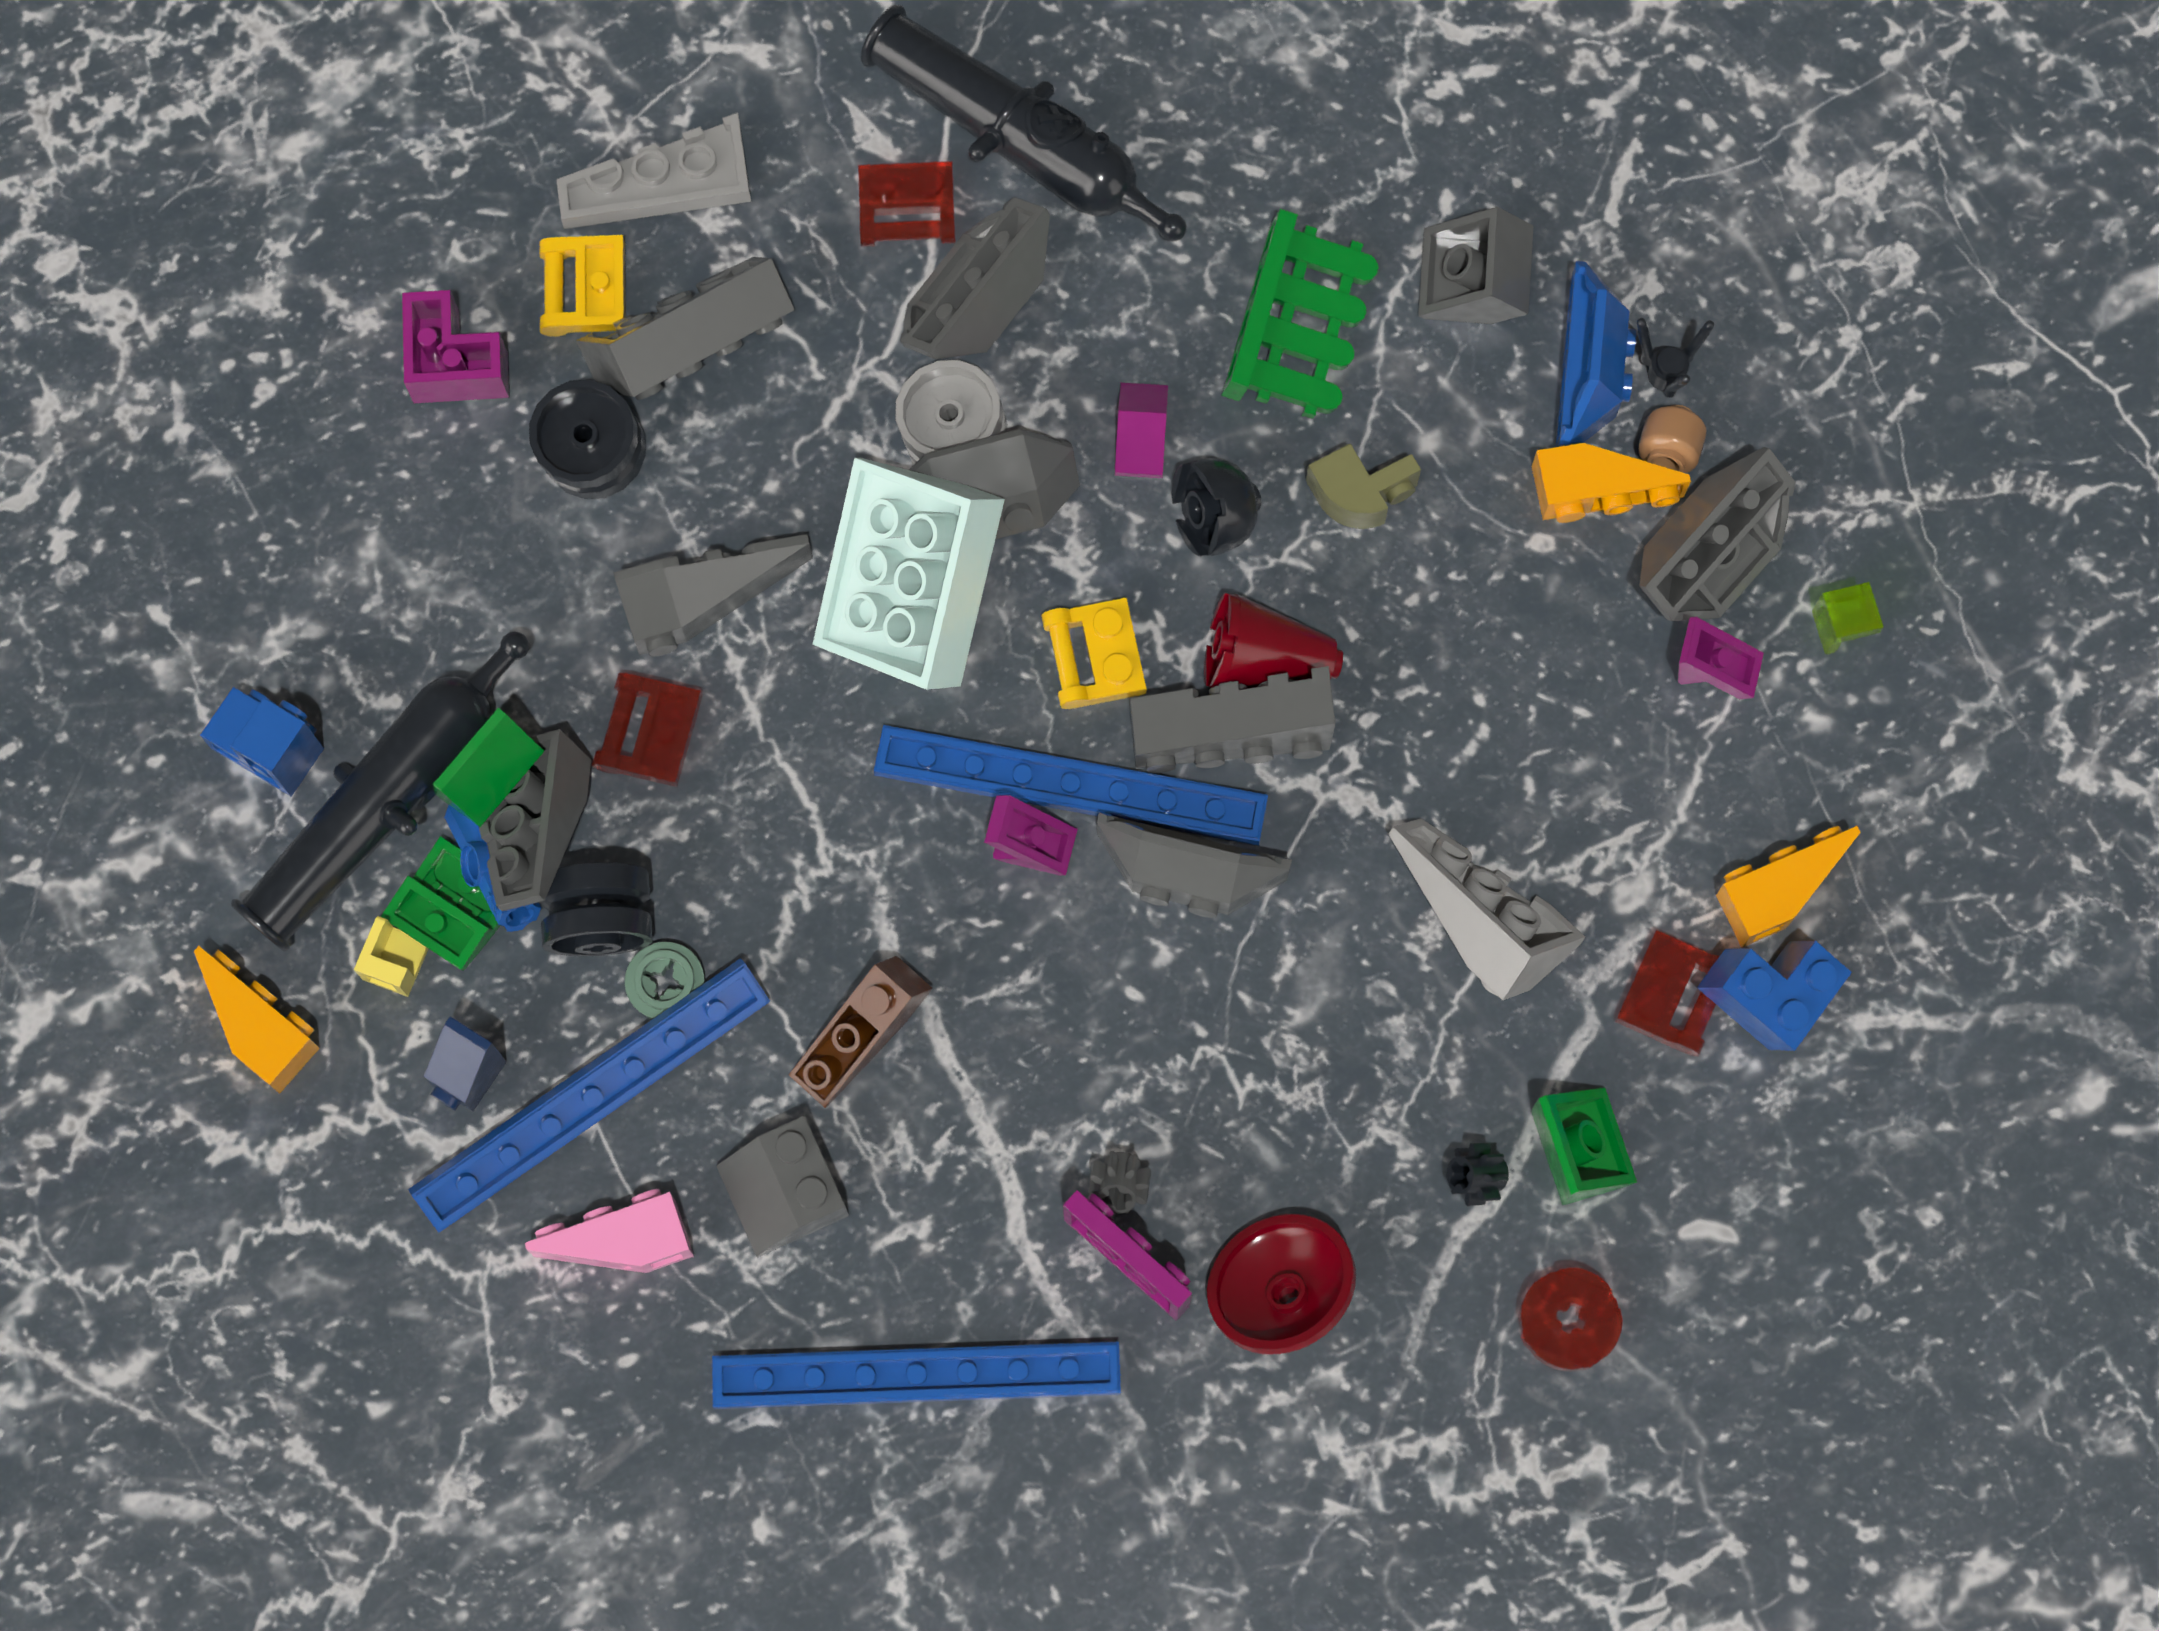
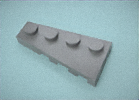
(682, 176)

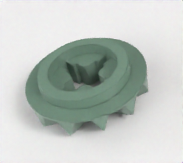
(656, 961)

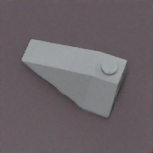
(1493, 927)

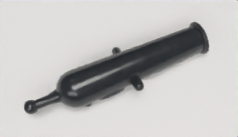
(1014, 122)
(375, 797)

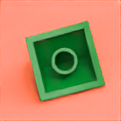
(487, 768)
(1582, 1144)

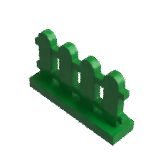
(1293, 339)

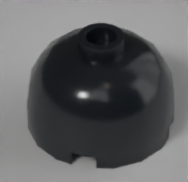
(1216, 504)

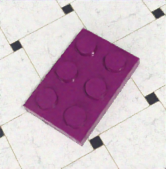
(1128, 1253)

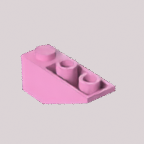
(628, 1239)

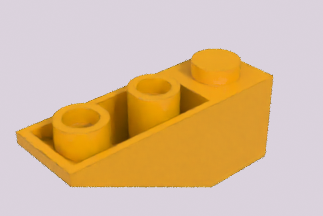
(1594, 479)
(1772, 896)
(255, 1031)

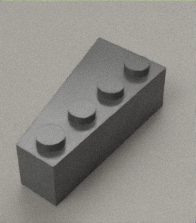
(688, 329)
(1234, 723)

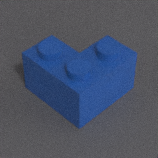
(264, 738)
(1778, 1000)

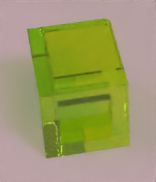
(1846, 615)

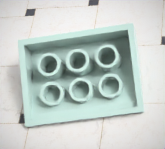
(908, 573)

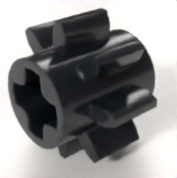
(1477, 1174)

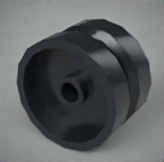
(592, 413)
(597, 910)

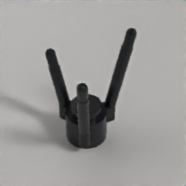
(1669, 364)

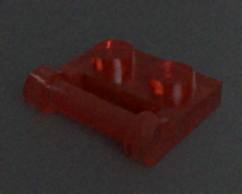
(902, 191)
(662, 733)
(1658, 990)

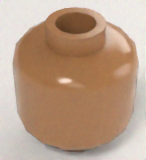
(1673, 438)

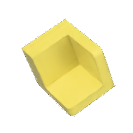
(390, 958)

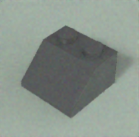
(1476, 268)
(781, 1187)

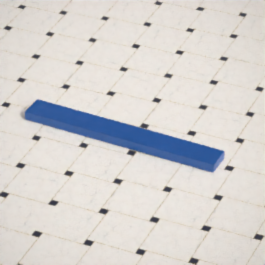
(1070, 784)
(589, 1095)
(916, 1375)

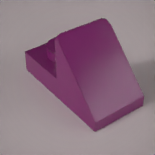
(1719, 660)
(1029, 837)

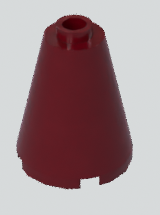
(1262, 643)

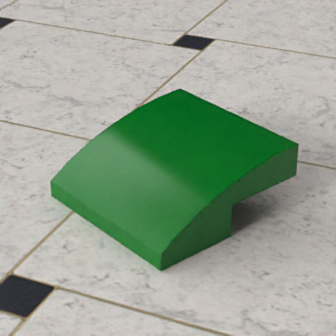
(442, 909)

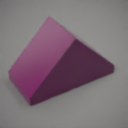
(1141, 430)

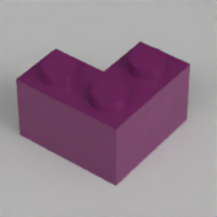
(443, 362)

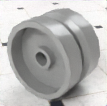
(947, 407)

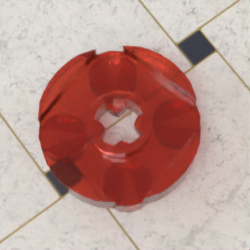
(1596, 1307)

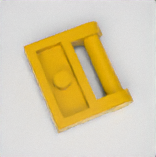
(598, 283)
(1110, 650)

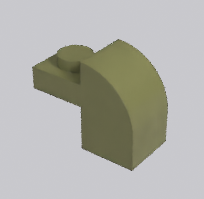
(1352, 494)

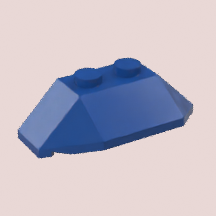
(1593, 358)

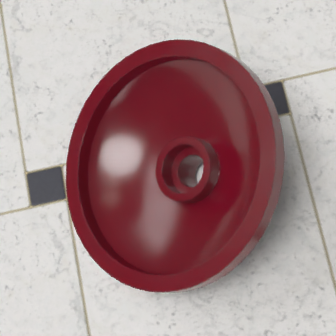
(1269, 1266)

